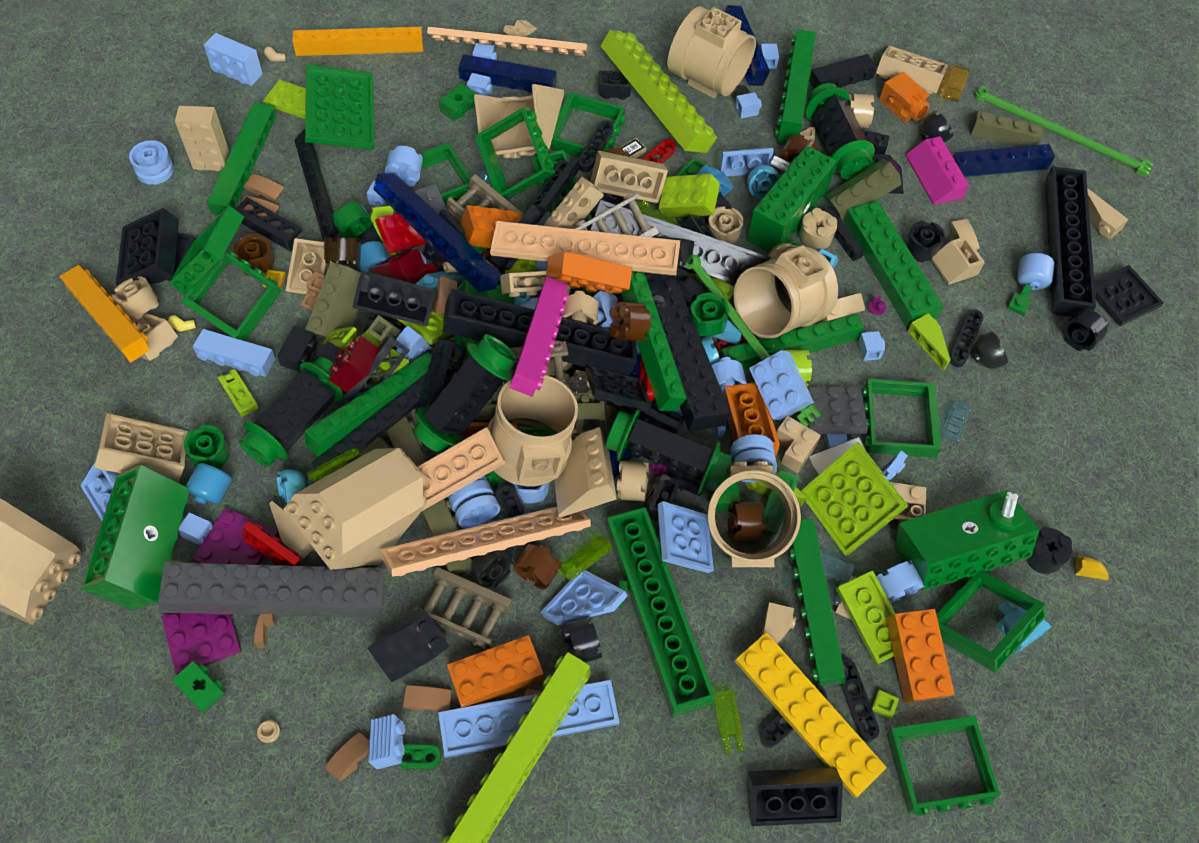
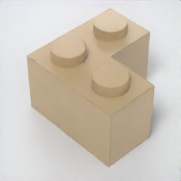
(799, 441)

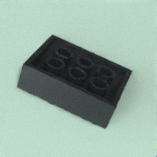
(148, 248)

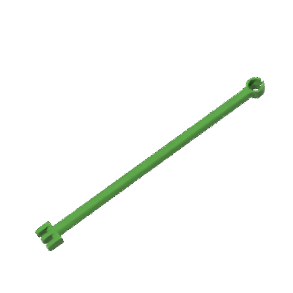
(1142, 167)
(745, 331)

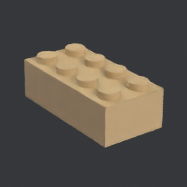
(202, 137)
(625, 175)

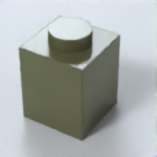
(382, 327)

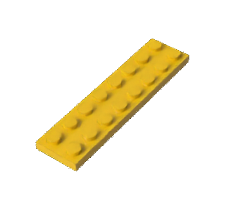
(810, 714)

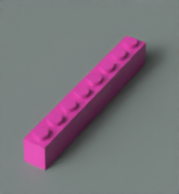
(539, 338)

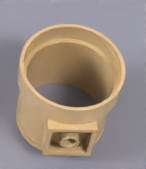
(711, 51)
(809, 284)
(527, 457)
(764, 474)

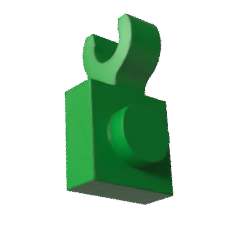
(1020, 302)

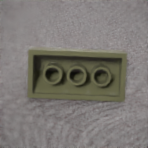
(1006, 130)
(864, 187)
(335, 301)

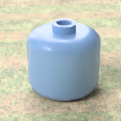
(1035, 270)

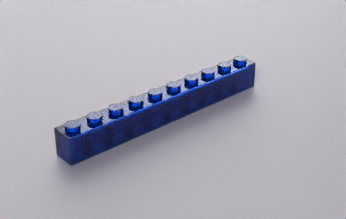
(437, 232)

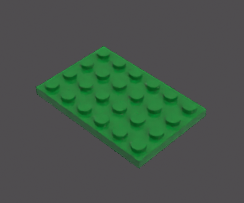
(339, 107)

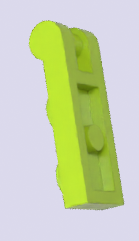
(238, 393)

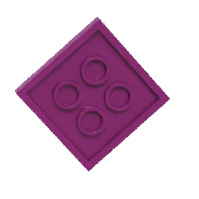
(224, 542)
(199, 638)

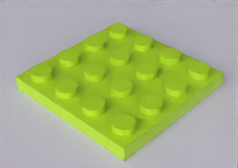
(853, 499)

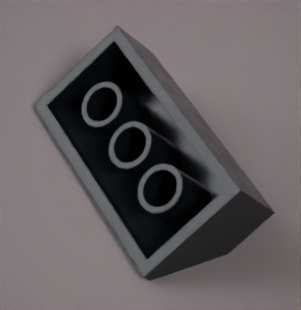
(394, 298)
(794, 796)

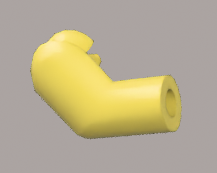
(180, 325)

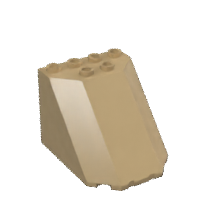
(517, 140)
(360, 508)
(31, 564)

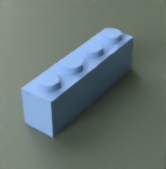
(234, 353)

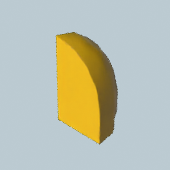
(1090, 568)

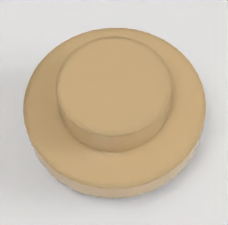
(268, 731)

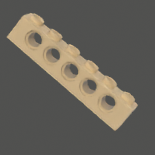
(575, 205)

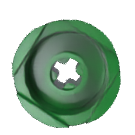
(352, 220)
(709, 314)
(207, 446)

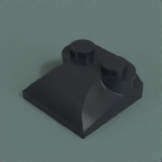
(613, 85)

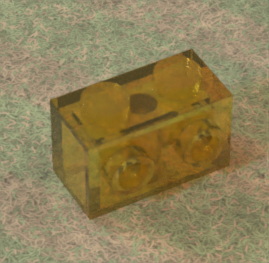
(954, 83)

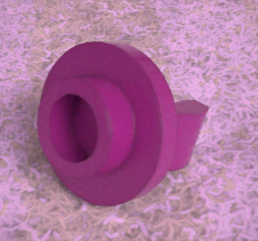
(877, 306)
(658, 470)

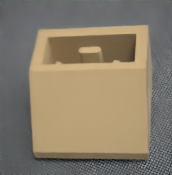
(958, 261)
(914, 497)

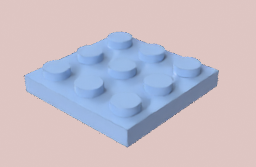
(685, 537)

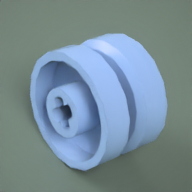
(151, 162)
(753, 449)
(474, 504)

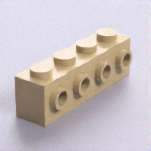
(524, 283)

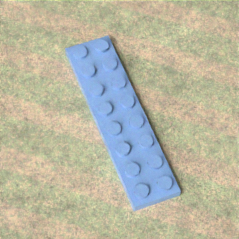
(492, 723)

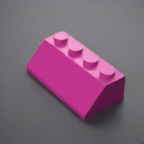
(937, 171)

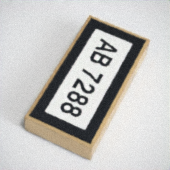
(634, 148)

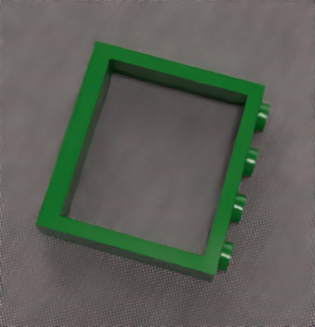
(588, 105)
(437, 155)
(492, 163)
(211, 241)
(200, 289)
(904, 388)
(1013, 639)
(979, 752)

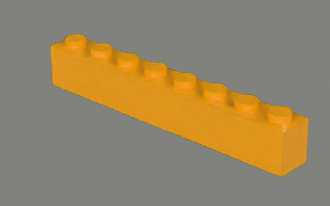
(357, 41)
(106, 313)

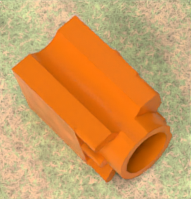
(905, 98)

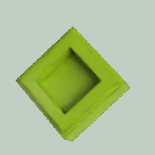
(885, 704)

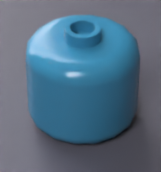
(372, 254)
(208, 484)

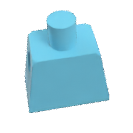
(1012, 616)

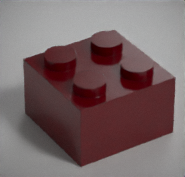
(401, 266)
(353, 363)

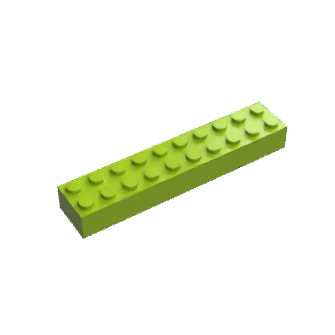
(659, 92)
(522, 753)

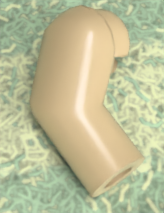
(273, 56)

